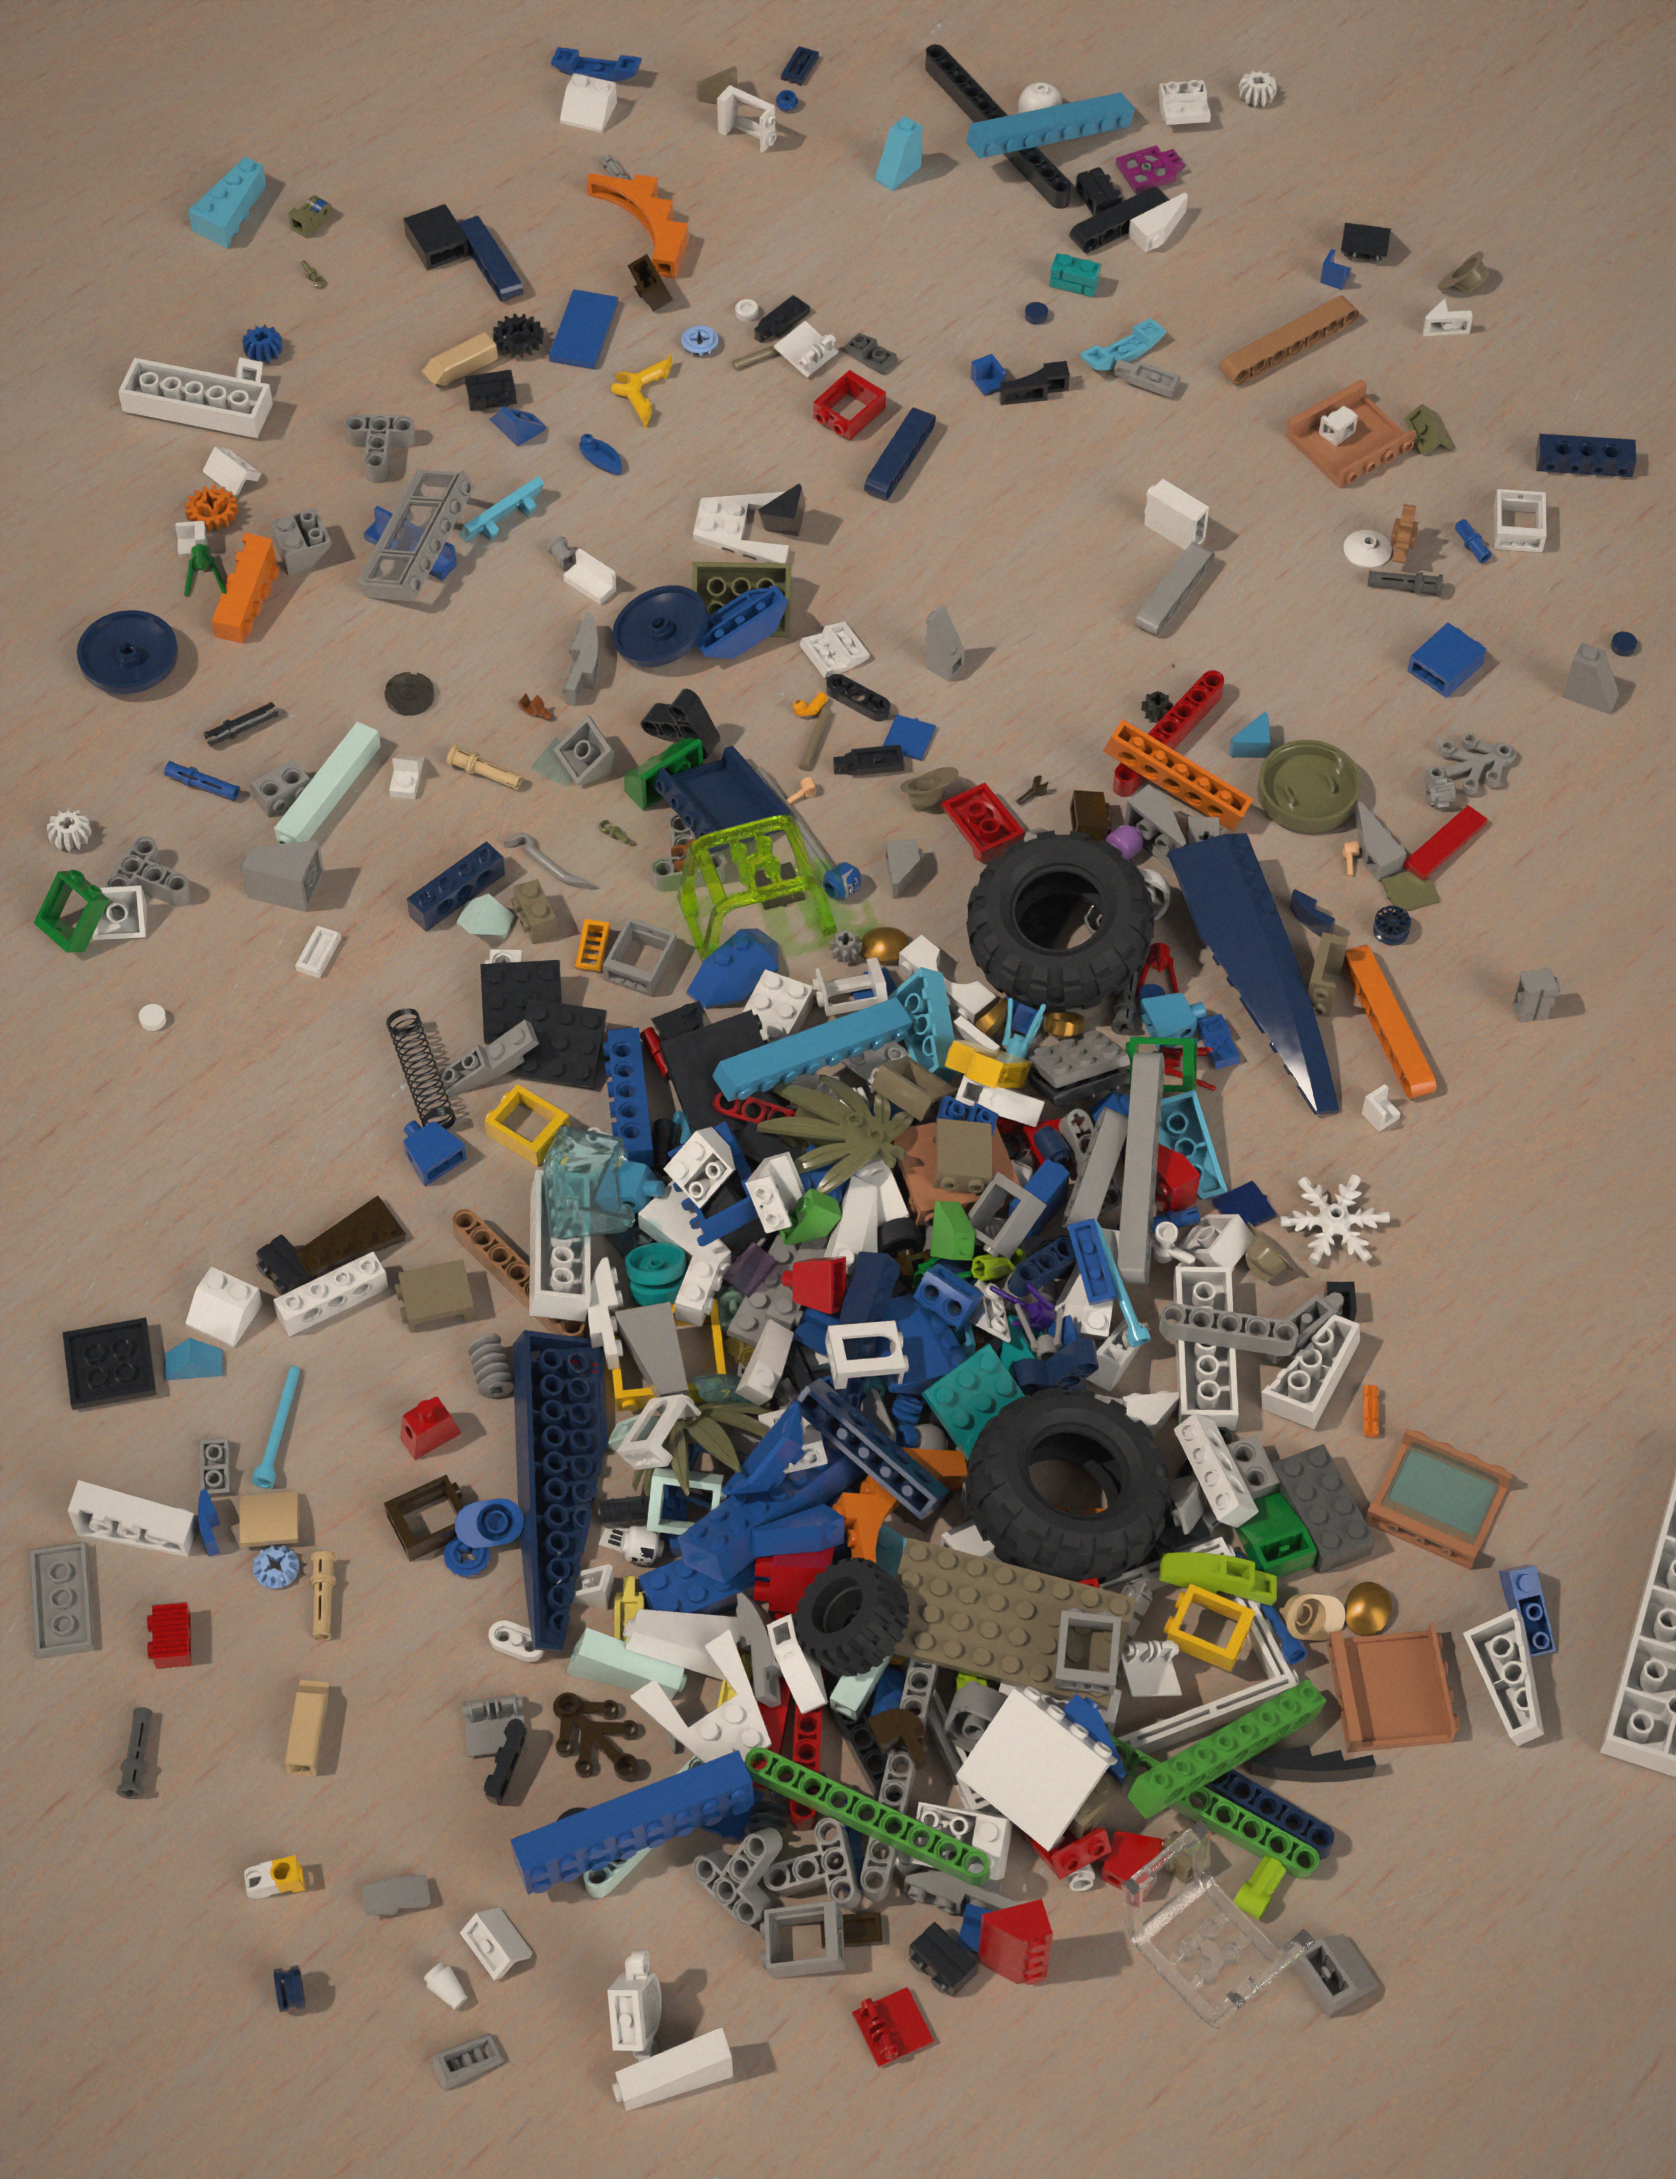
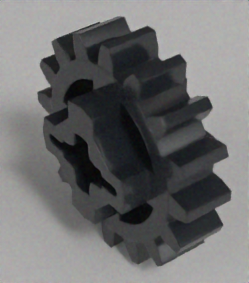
(518, 335)

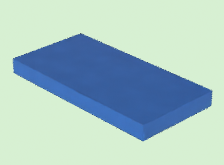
(583, 329)

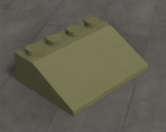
(724, 581)

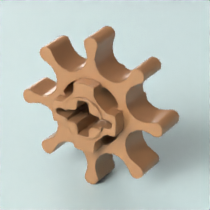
(1404, 533)

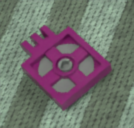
(1149, 168)

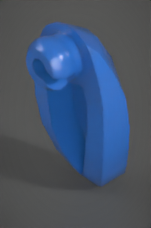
(600, 454)

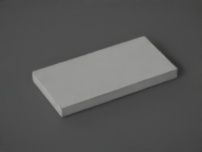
(61, 1600)

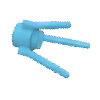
(1019, 1044)

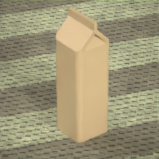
(461, 360)
(307, 1728)

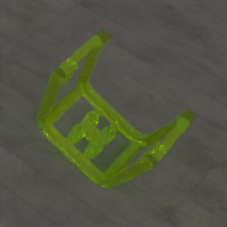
(699, 856)

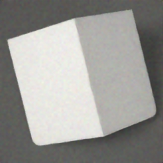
(189, 535)
(1379, 1110)

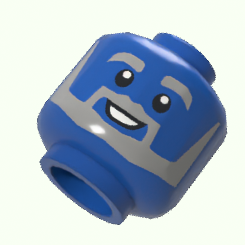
(842, 881)

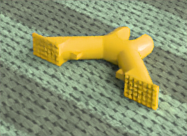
(634, 383)

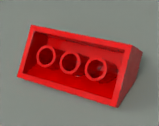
(1017, 1942)

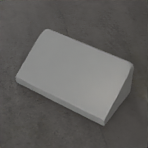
(875, 1412)

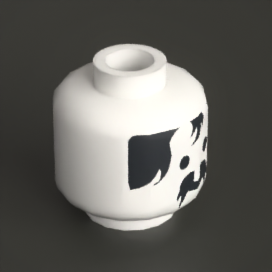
(641, 1545)

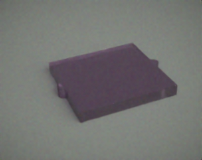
(750, 1269)

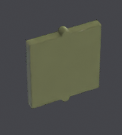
(1409, 891)

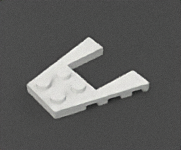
(723, 522)
(726, 1729)

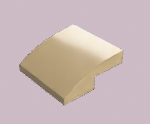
(269, 1519)

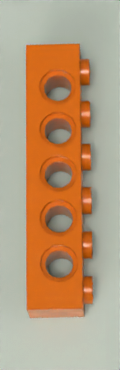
(1177, 774)

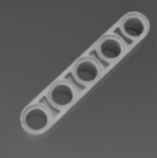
(1174, 588)
(1097, 1168)
(1241, 1324)

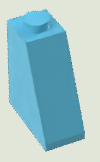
(901, 153)

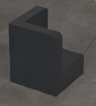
(1347, 1290)

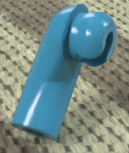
(679, 1119)

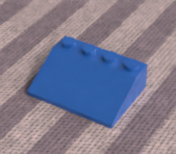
(926, 1342)

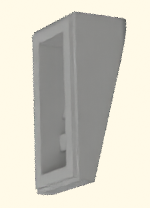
(462, 2051)

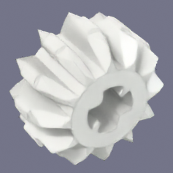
(1257, 88)
(68, 830)

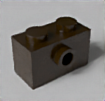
(649, 283)
(1090, 814)

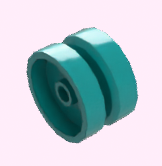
(655, 1273)

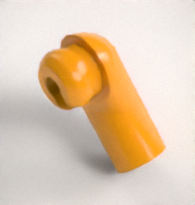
(809, 709)

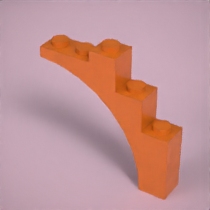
(656, 215)
(867, 1511)

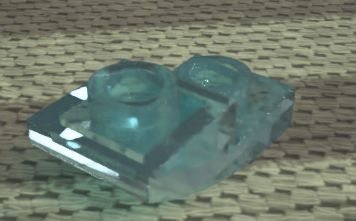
(718, 1387)

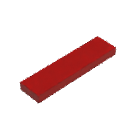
(1445, 842)

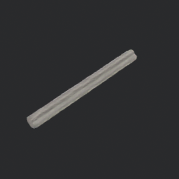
(814, 851)

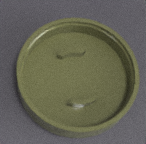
(1309, 786)

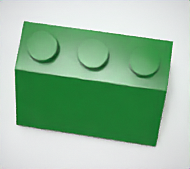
(677, 758)

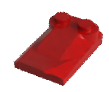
(983, 822)

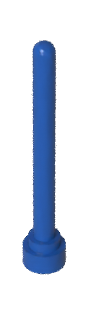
(1292, 1649)

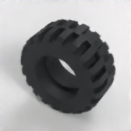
(872, 1630)

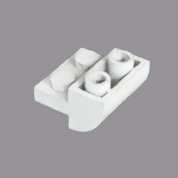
(1184, 102)

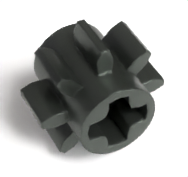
(1156, 706)

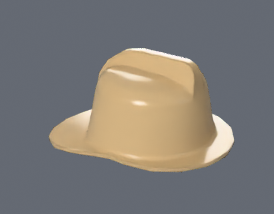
(1313, 1616)

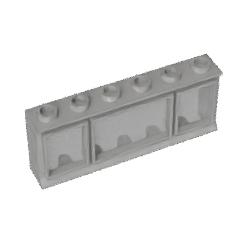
(415, 535)

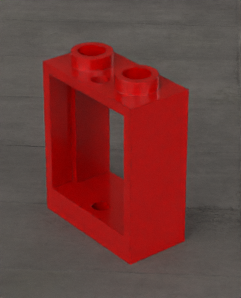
(858, 388)

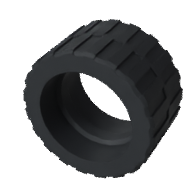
(728, 1195)

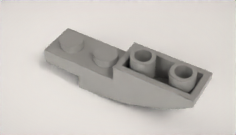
(584, 660)
(488, 1063)
(755, 1640)
(951, 1894)

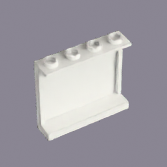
(1036, 1766)

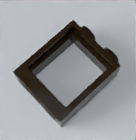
(415, 1499)

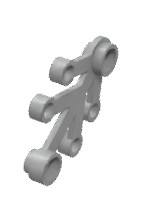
(1474, 762)

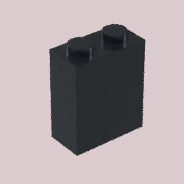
(436, 237)

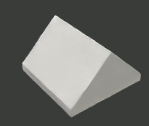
(124, 914)

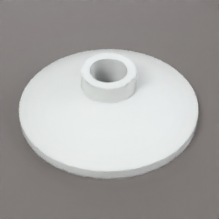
(1367, 549)

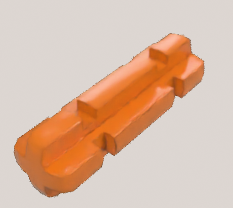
(1370, 1411)

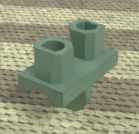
(728, 1301)

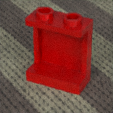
(1073, 1852)

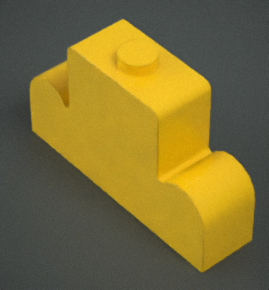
(986, 1066)

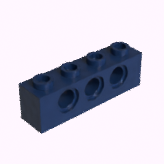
(1586, 455)
(456, 886)

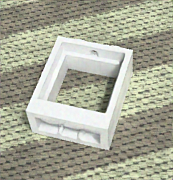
(1519, 537)

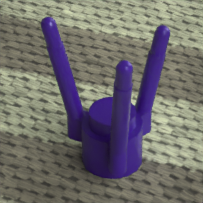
(1039, 1313)

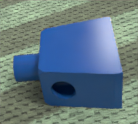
(432, 1150)

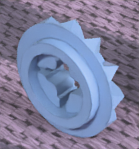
(708, 337)
(274, 1578)

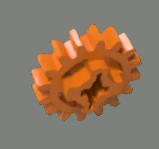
(212, 507)

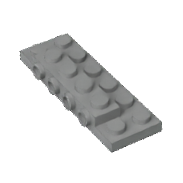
(771, 1298)

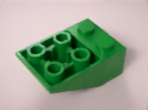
(1276, 1538)

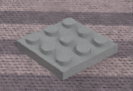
(1077, 1058)

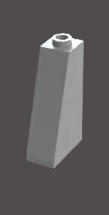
(654, 1345)

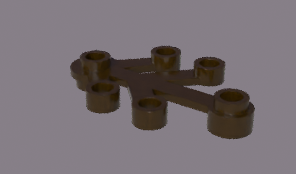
(593, 1732)

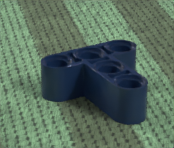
(1064, 1369)

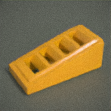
(594, 927)

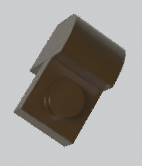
(899, 1728)

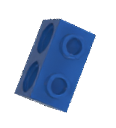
(950, 1289)

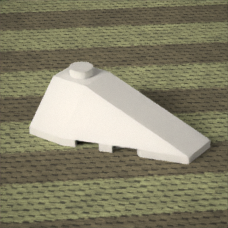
(858, 1225)

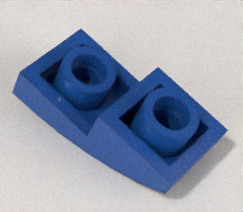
(956, 1110)

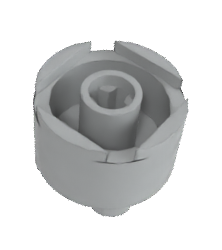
(972, 1713)

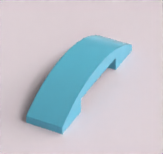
(1128, 349)

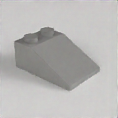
(1156, 821)

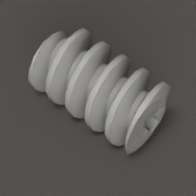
(490, 1366)

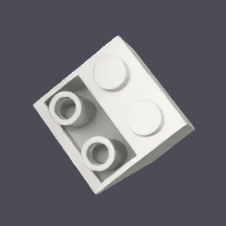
(702, 1165)

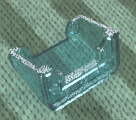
(585, 1185)

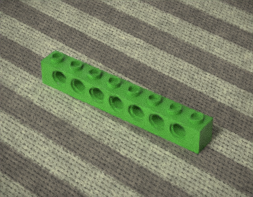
(1226, 1749)

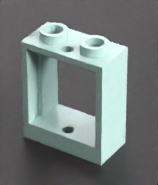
(696, 1480)

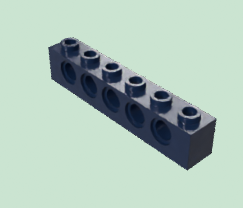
(871, 1449)

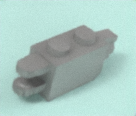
(1310, 1319)

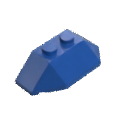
(743, 623)
(734, 969)
(771, 1455)

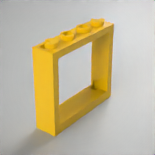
(638, 1398)

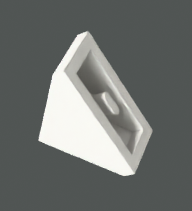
(595, 1587)

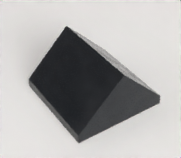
(784, 512)

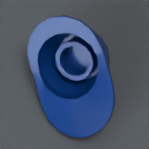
(489, 1523)

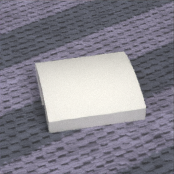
(834, 649)

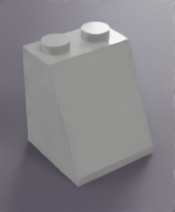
(283, 873)

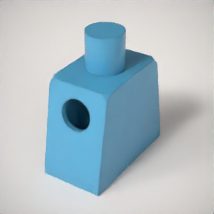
(1170, 1016)
(638, 1185)

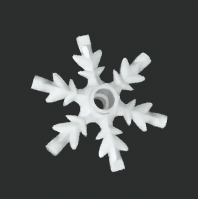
(1334, 1219)

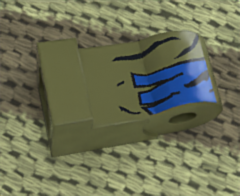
(310, 215)

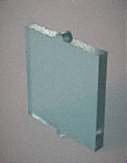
(551, 766)

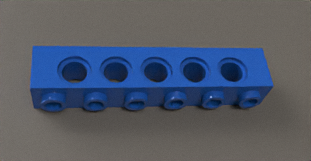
(629, 1094)

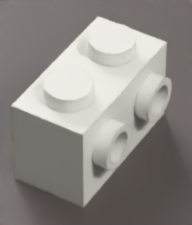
(697, 1291)

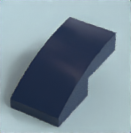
(1305, 910)

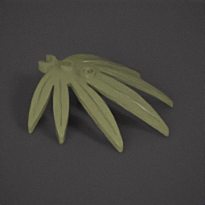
(862, 1134)
(709, 1436)

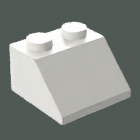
(588, 102)
(1218, 1240)
(223, 1307)

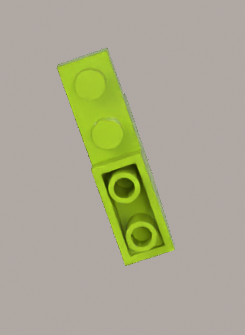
(1219, 1573)

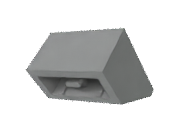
(300, 540)
(1334, 1973)

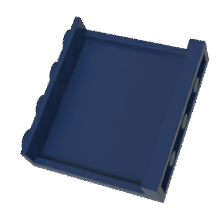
(719, 796)

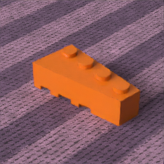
(246, 589)

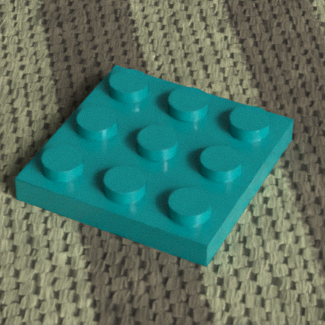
(971, 1396)

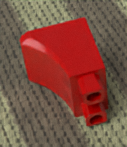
(789, 1577)

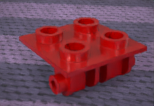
(892, 2026)

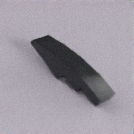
(1300, 1766)

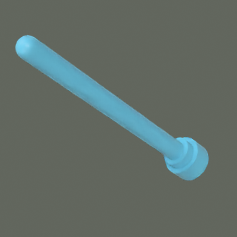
(1137, 1334)
(264, 1475)

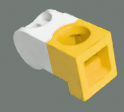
(274, 1877)

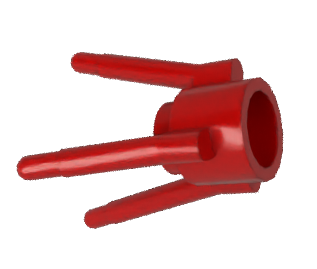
(1159, 959)
(1172, 1059)

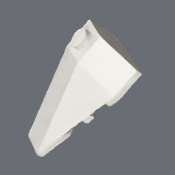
(1089, 1320)

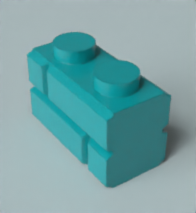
(1075, 274)

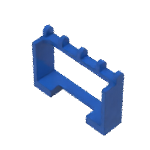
(733, 1216)

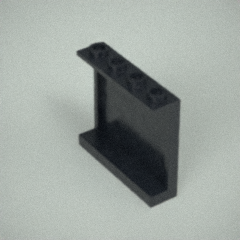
(694, 1058)

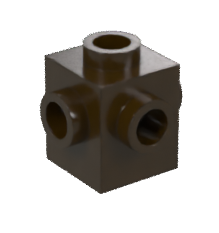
(909, 1265)

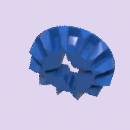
(454, 1560)

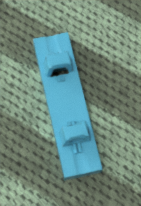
(486, 521)

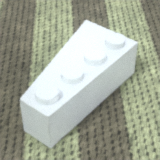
(1310, 1380)
(130, 1520)
(1506, 1667)

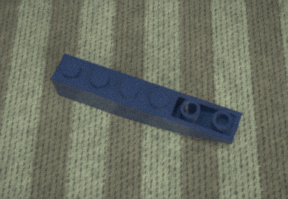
(866, 1302)

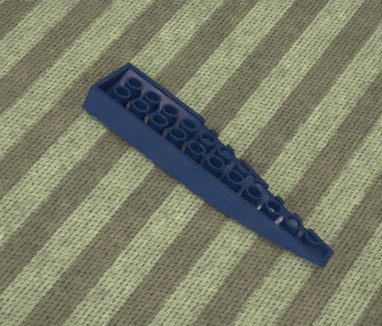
(1250, 942)
(558, 1469)

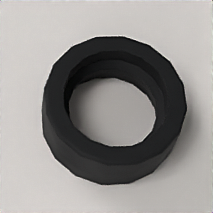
(898, 1236)

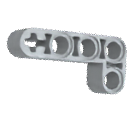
(1086, 1128)

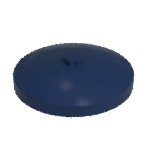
(660, 626)
(127, 652)

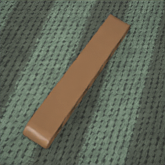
(1289, 340)
(505, 1271)

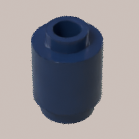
(1052, 1145)

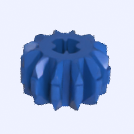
(262, 344)
(908, 1409)

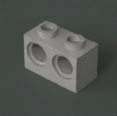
(279, 787)
(1256, 1469)

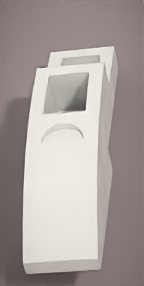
(602, 1312)

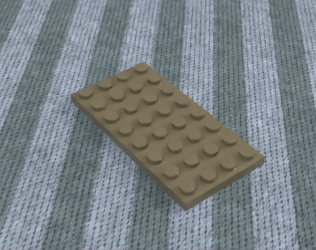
(1002, 1619)

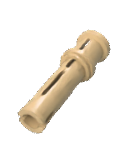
(475, 764)
(322, 1582)

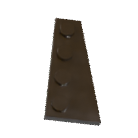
(355, 1236)

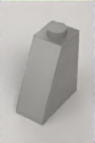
(1591, 680)

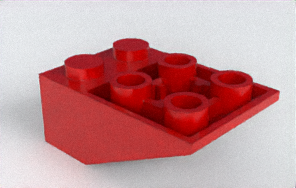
(1175, 1180)

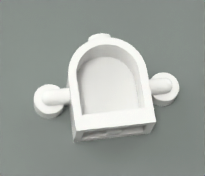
(635, 2007)

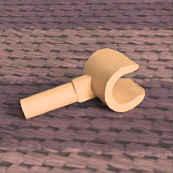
(808, 790)
(1350, 849)

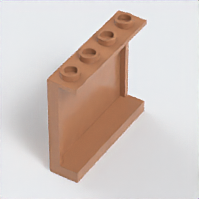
(1372, 444)
(920, 1170)
(1392, 1690)

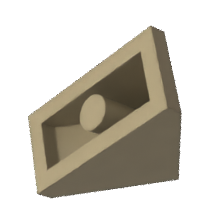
(712, 87)

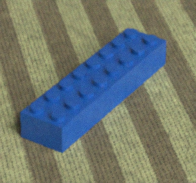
(723, 1538)
(689, 1591)
(633, 1822)

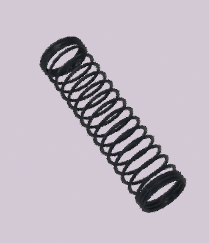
(433, 1112)

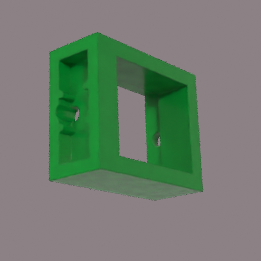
(49, 918)
(1189, 1059)

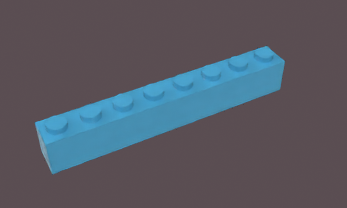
(1050, 125)
(812, 1049)

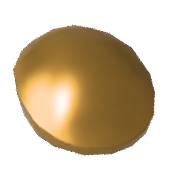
(884, 944)
(993, 1019)
(1063, 1024)
(1367, 1608)

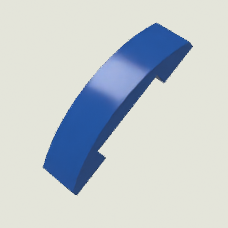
(570, 62)

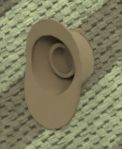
(1468, 275)
(929, 788)
(1263, 1258)

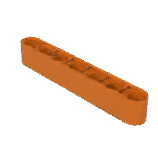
(1388, 1022)

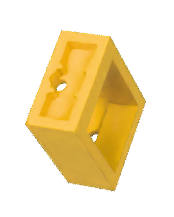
(531, 1151)
(1200, 1648)

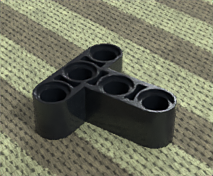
(683, 720)

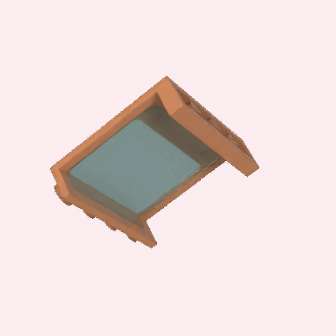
(1439, 1498)

